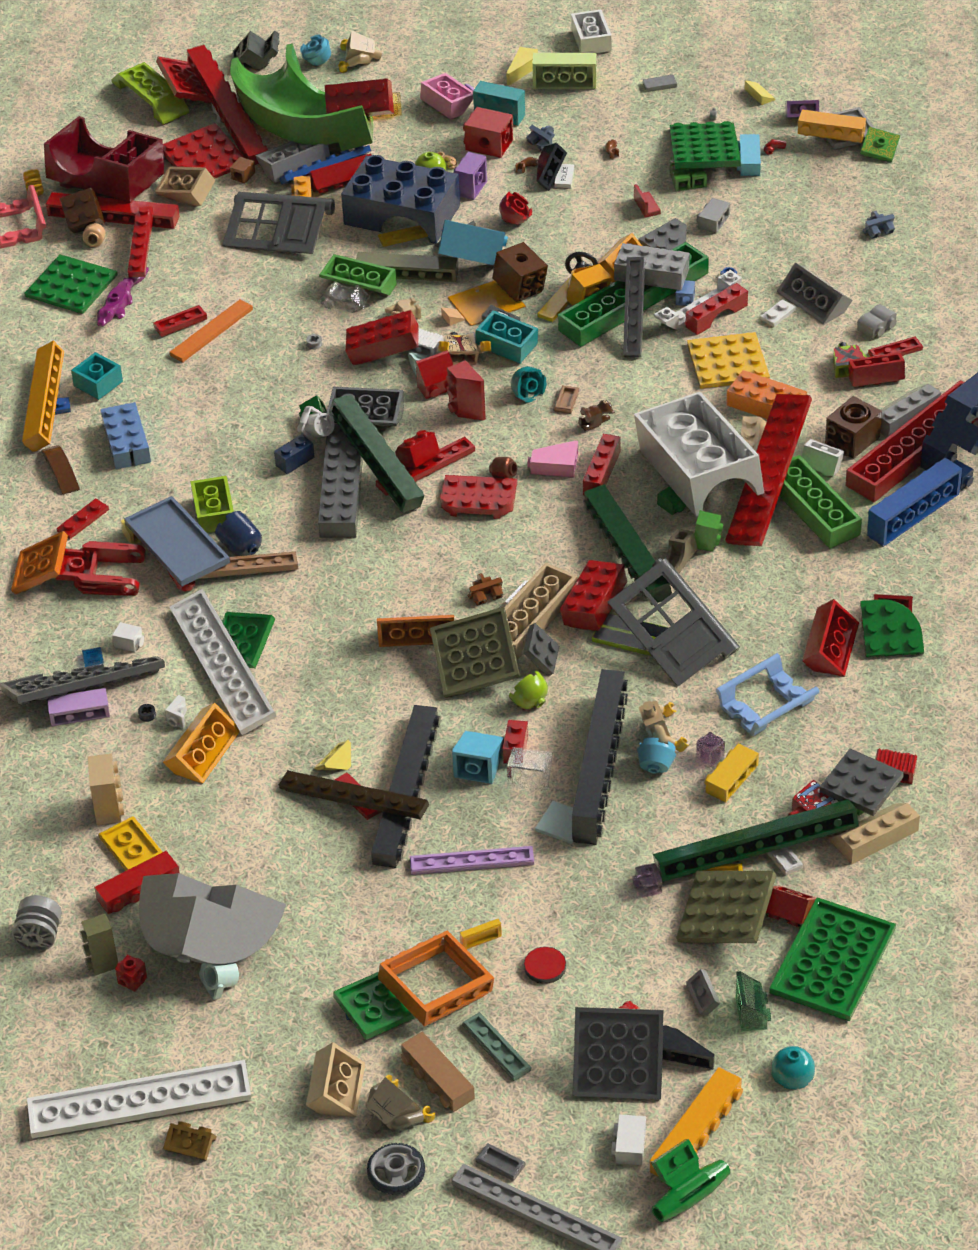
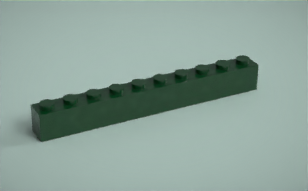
(624, 539)
(756, 840)

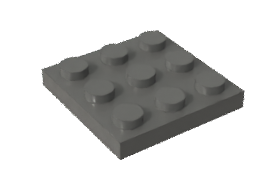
(861, 781)

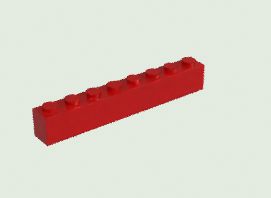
(121, 211)

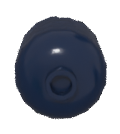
(239, 534)

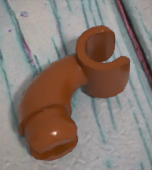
(611, 149)
(530, 161)

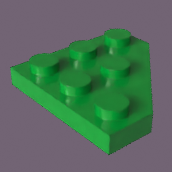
(249, 633)

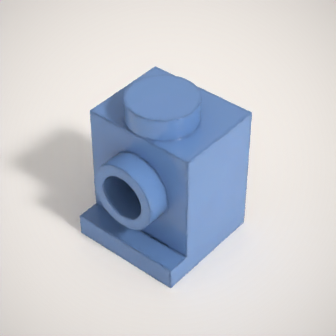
(686, 295)

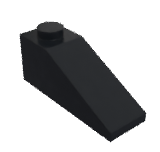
(549, 164)
(685, 1050)

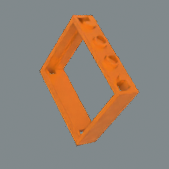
(448, 1003)

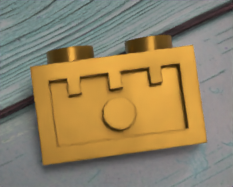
(189, 1141)

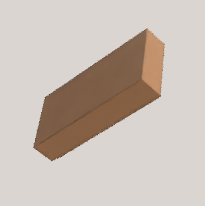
(566, 399)

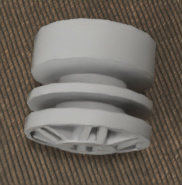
(36, 922)

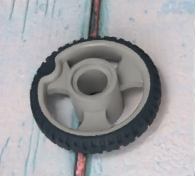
(393, 1161)

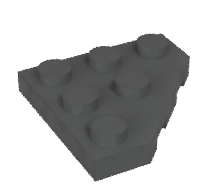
(666, 236)

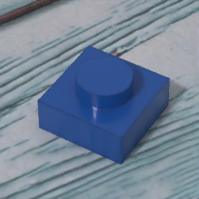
(62, 405)

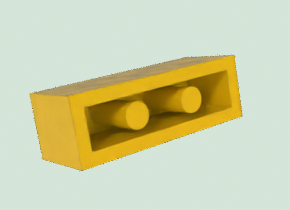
(731, 772)

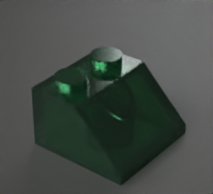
(751, 1003)

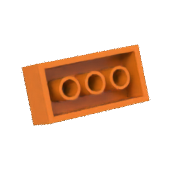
(757, 393)

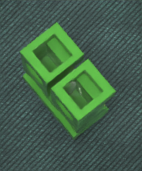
(687, 176)

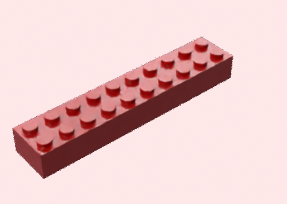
(896, 455)

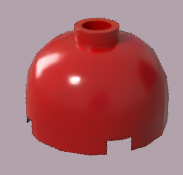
(514, 208)

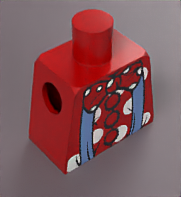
(810, 798)

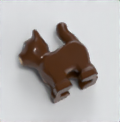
(593, 415)

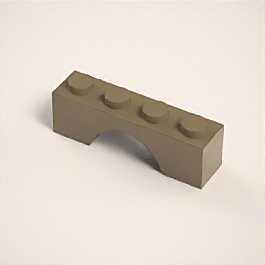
(681, 548)

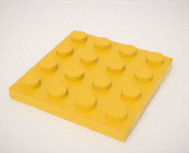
(723, 358)

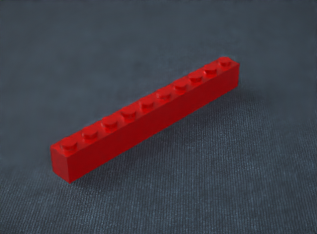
(225, 102)

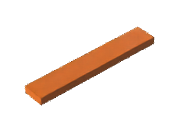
(211, 330)

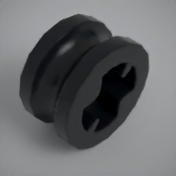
(145, 717)

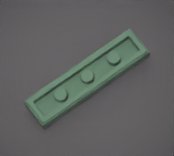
(496, 1046)

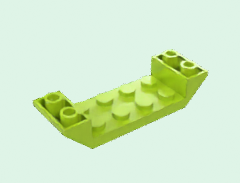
(153, 90)

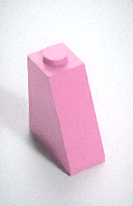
(554, 460)

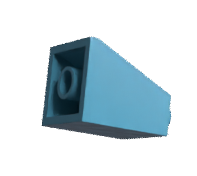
(477, 756)

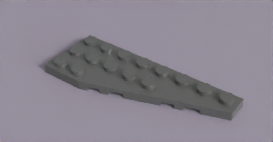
(42, 687)

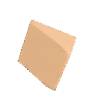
(451, 316)

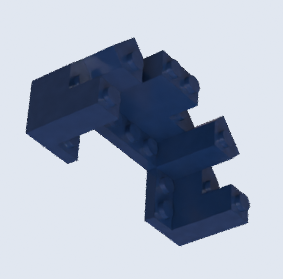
(954, 429)

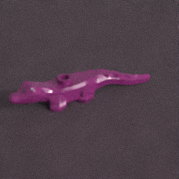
(117, 300)

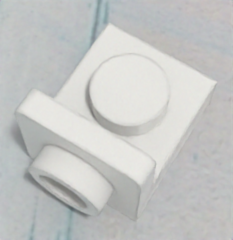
(176, 711)

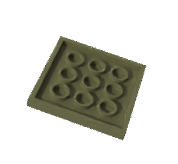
(474, 652)
(726, 907)

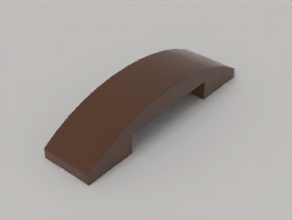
(61, 469)

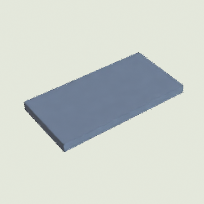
(177, 540)

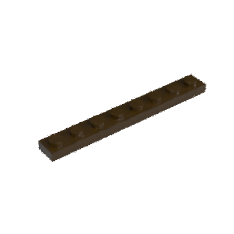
(354, 794)

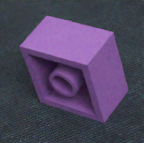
(472, 175)

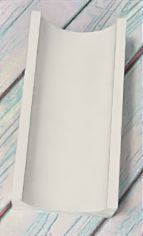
(695, 448)

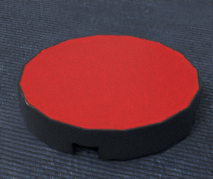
(545, 965)

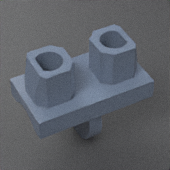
(544, 136)
(878, 222)

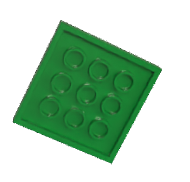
(71, 284)

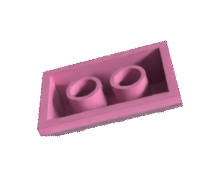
(446, 95)

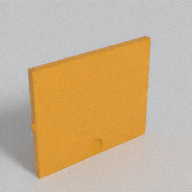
(474, 304)

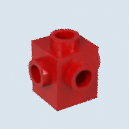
(131, 972)

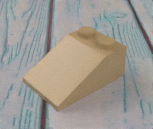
(186, 185)

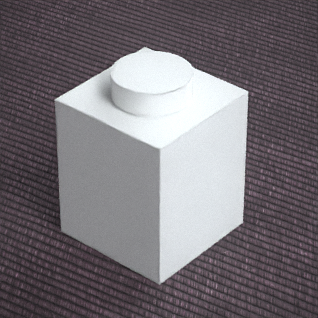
(128, 637)

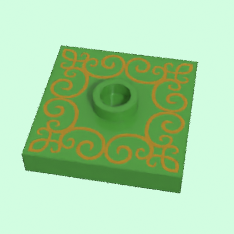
(880, 144)

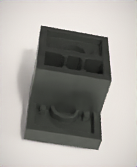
(257, 51)

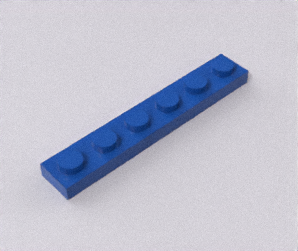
(330, 160)

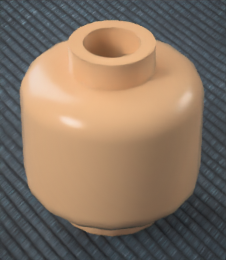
(93, 235)

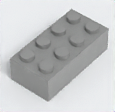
(662, 266)

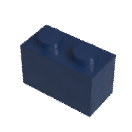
(294, 454)

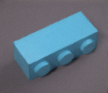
(750, 155)

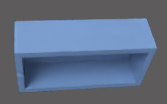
(125, 435)

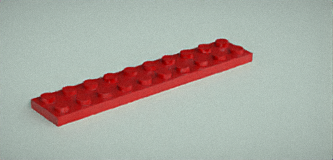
(775, 455)

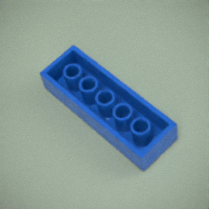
(914, 502)

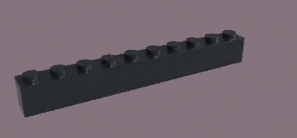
(406, 780)

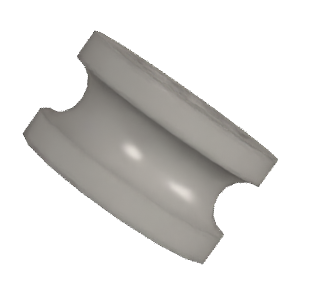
(314, 345)

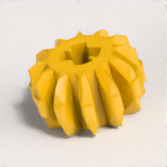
(33, 177)

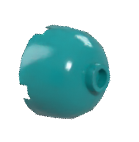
(528, 380)
(793, 1067)

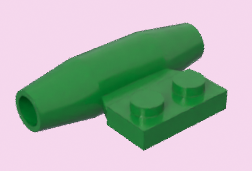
(687, 1182)

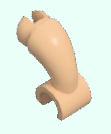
(451, 161)

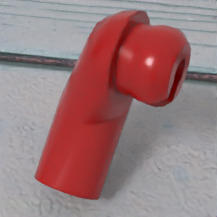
(773, 144)

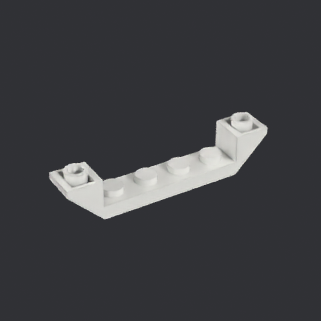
(677, 319)

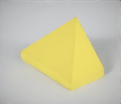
(337, 759)

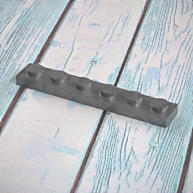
(634, 307)

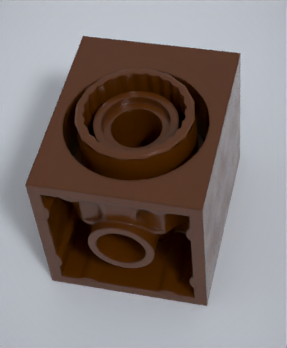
(519, 271)
(853, 427)

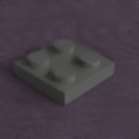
(541, 649)

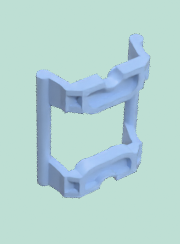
(782, 684)

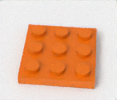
(39, 563)

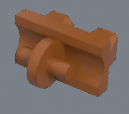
(484, 586)

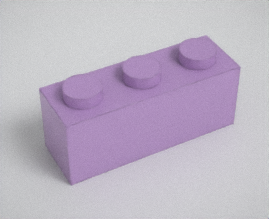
(78, 707)

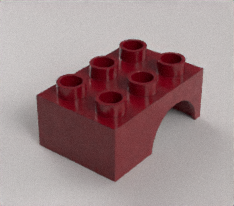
(117, 172)

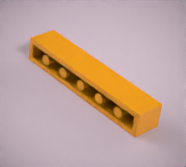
(704, 1113)

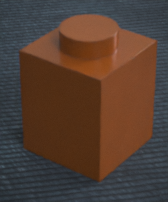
(242, 170)

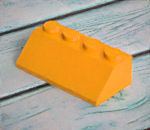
(202, 744)

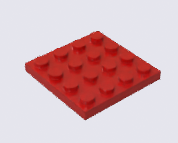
(182, 79)
(204, 149)

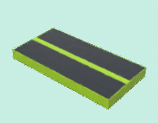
(618, 635)

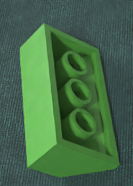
(360, 273)

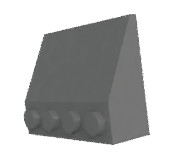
(381, 405)

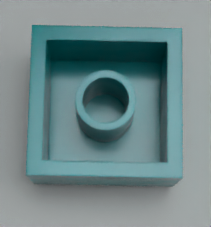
(97, 375)

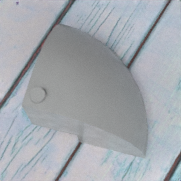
(204, 920)

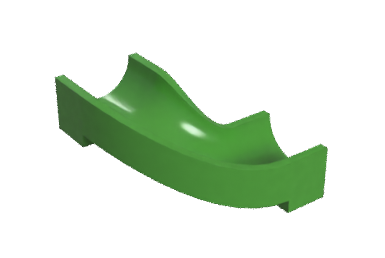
(296, 109)

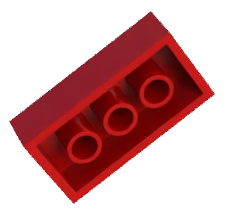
(373, 95)
(382, 337)
(587, 601)

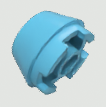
(316, 51)
(655, 756)

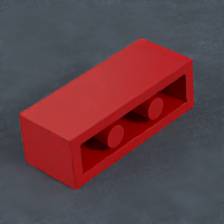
(876, 369)

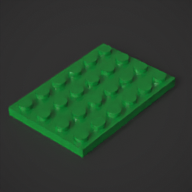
(704, 145)
(832, 959)

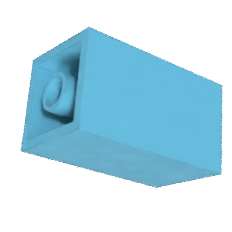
(471, 242)

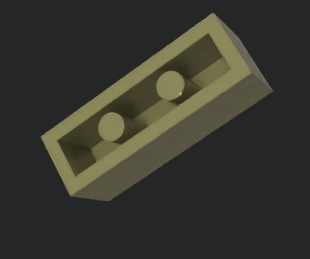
(99, 944)

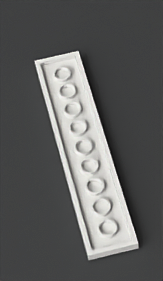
(222, 662)
(138, 1099)

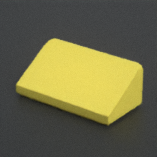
(758, 92)

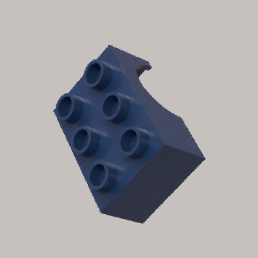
(400, 189)

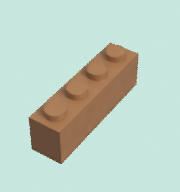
(437, 1072)

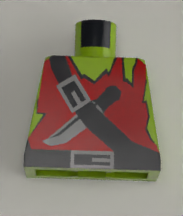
(841, 358)

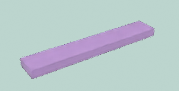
(471, 860)

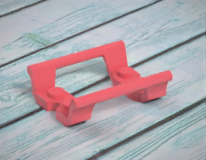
(17, 207)

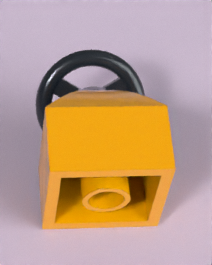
(585, 278)

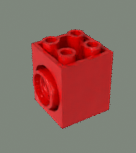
(488, 132)

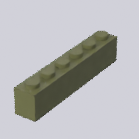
(415, 266)

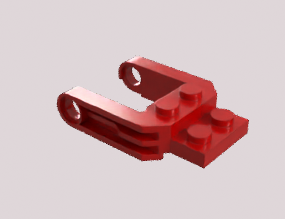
(81, 567)

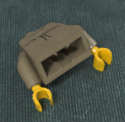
(393, 1107)

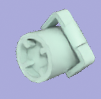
(217, 977)

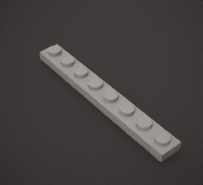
(535, 1210)

